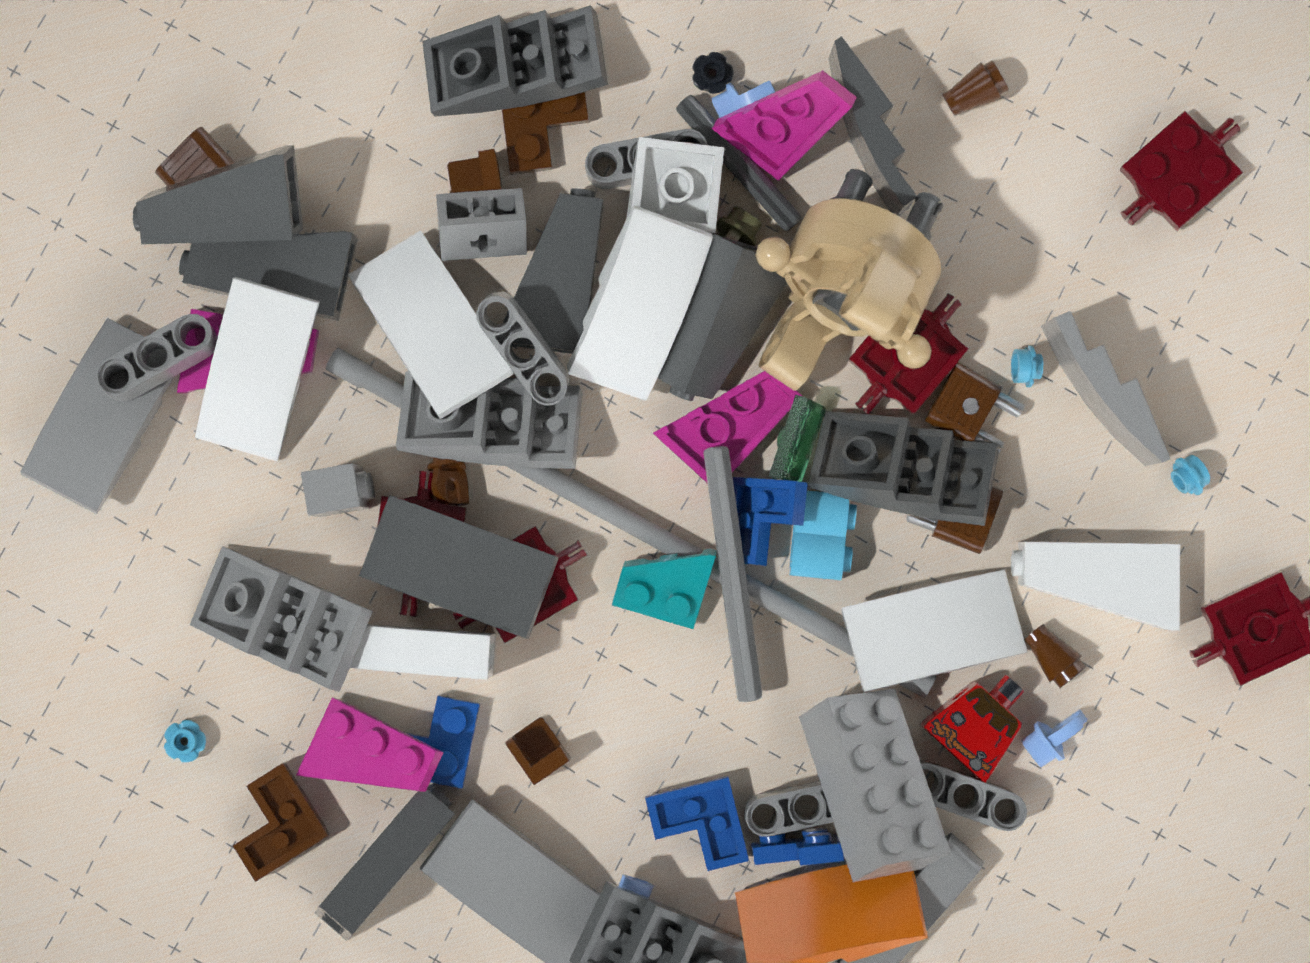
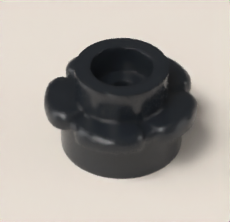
(708, 83)

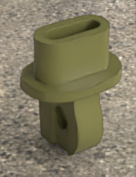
(739, 226)

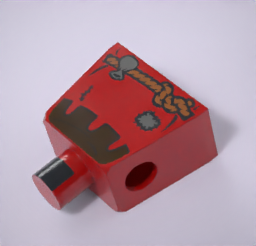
(977, 725)

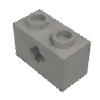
(481, 224)
(337, 490)

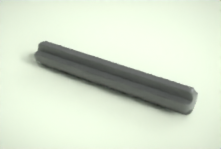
(740, 165)

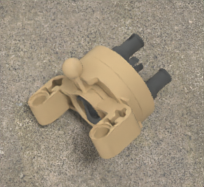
(852, 275)

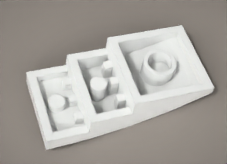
(678, 181)
(640, 303)
(430, 324)
(256, 368)
(933, 630)

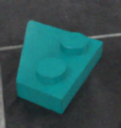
(665, 587)

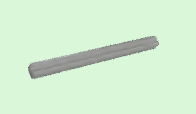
(732, 574)

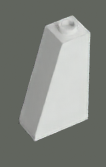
(1112, 577)
(426, 651)

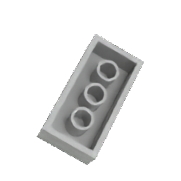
(874, 784)

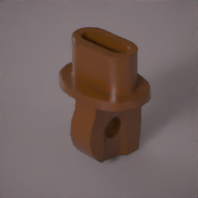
(449, 481)

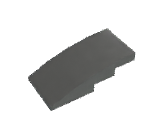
(514, 62)
(868, 133)
(904, 467)
(458, 567)
(642, 930)

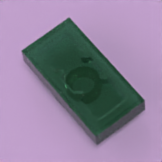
(797, 440)

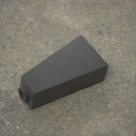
(230, 204)
(306, 266)
(562, 272)
(720, 318)
(385, 862)

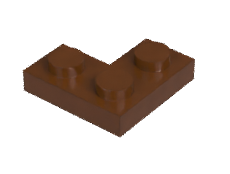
(528, 133)
(291, 824)

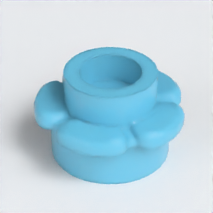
(1026, 366)
(1190, 475)
(195, 737)

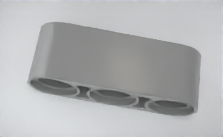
(624, 153)
(135, 358)
(525, 369)
(984, 801)
(786, 818)

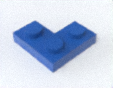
(763, 503)
(452, 734)
(704, 808)
(814, 847)

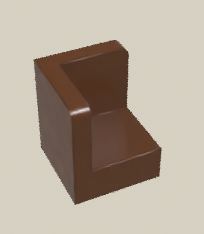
(475, 173)
(538, 750)

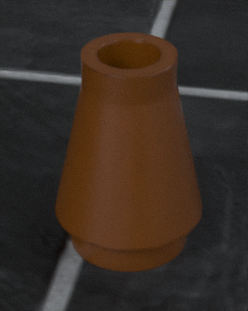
(977, 88)
(1054, 656)

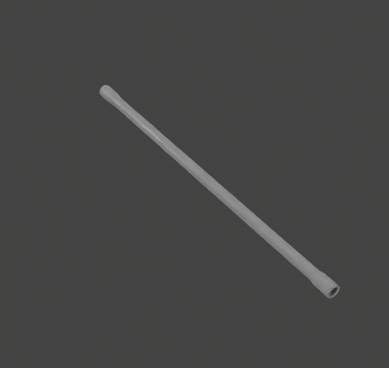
(364, 376)

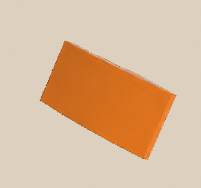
(829, 917)

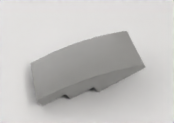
(1116, 405)
(494, 428)
(90, 434)
(281, 618)
(512, 884)

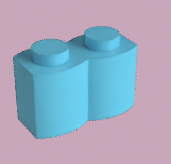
(819, 544)

